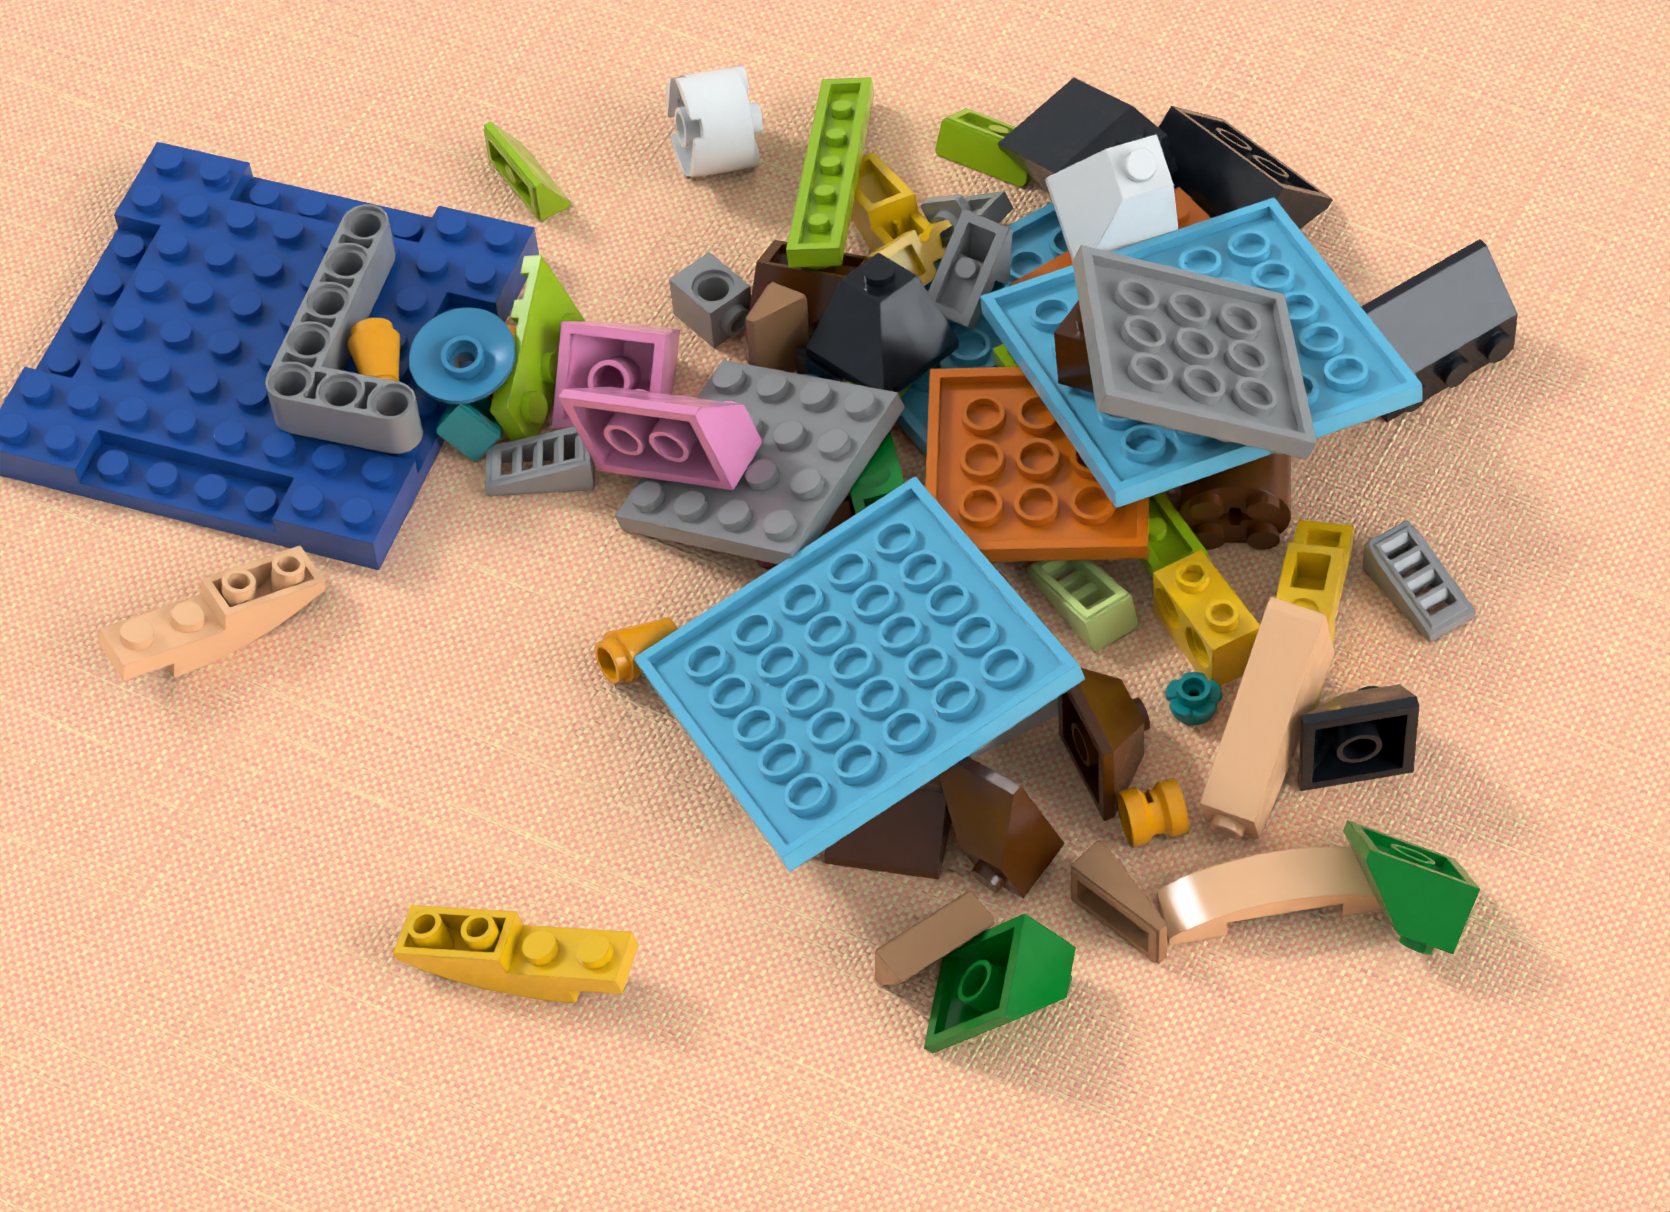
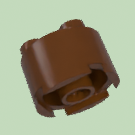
(1240, 504)

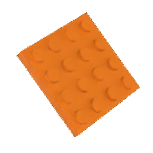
(1016, 477)

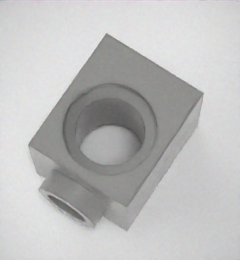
(711, 299)

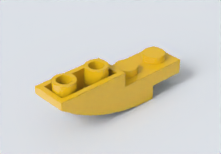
(1317, 569)
(513, 958)

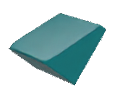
(470, 427)

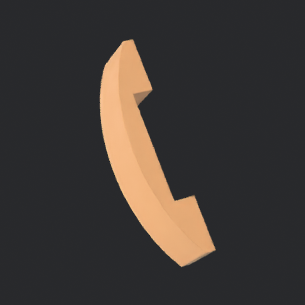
(1261, 887)

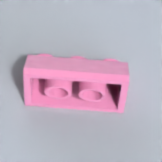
(664, 435)

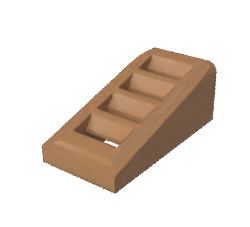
(1115, 900)

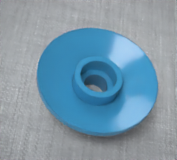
(457, 338)

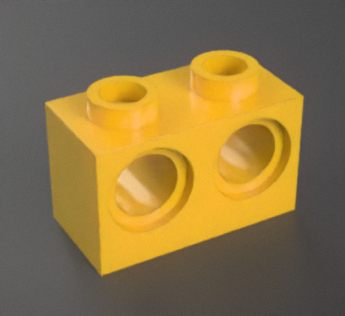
(1204, 617)

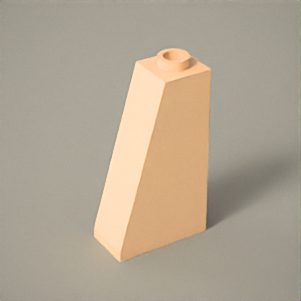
(1265, 720)

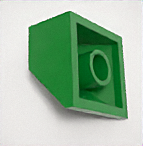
(1417, 888)
(998, 980)

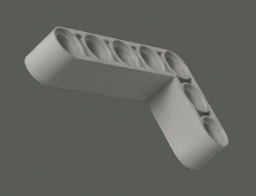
(307, 377)

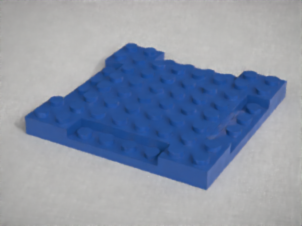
(169, 347)

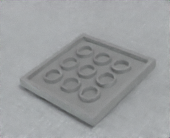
(1192, 353)
(811, 455)

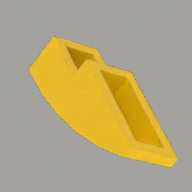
(884, 205)

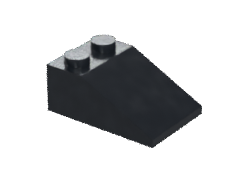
(1076, 126)

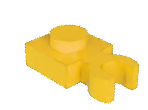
(917, 254)

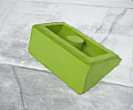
(973, 142)
(524, 173)

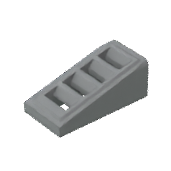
(571, 469)
(1397, 553)

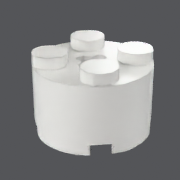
(713, 121)

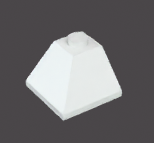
(1115, 197)

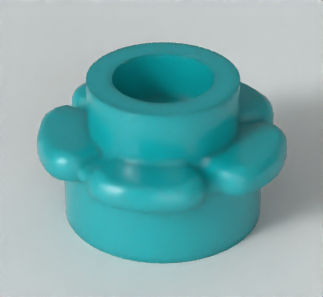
(1193, 709)

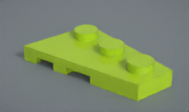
(530, 389)

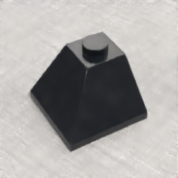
(881, 328)
(1359, 737)

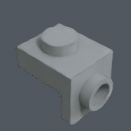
(992, 206)

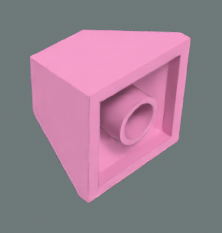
(613, 357)

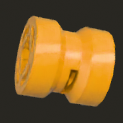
(1153, 812)

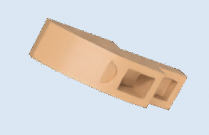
(224, 617)

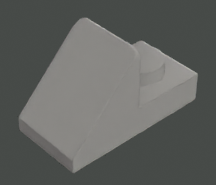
(971, 264)

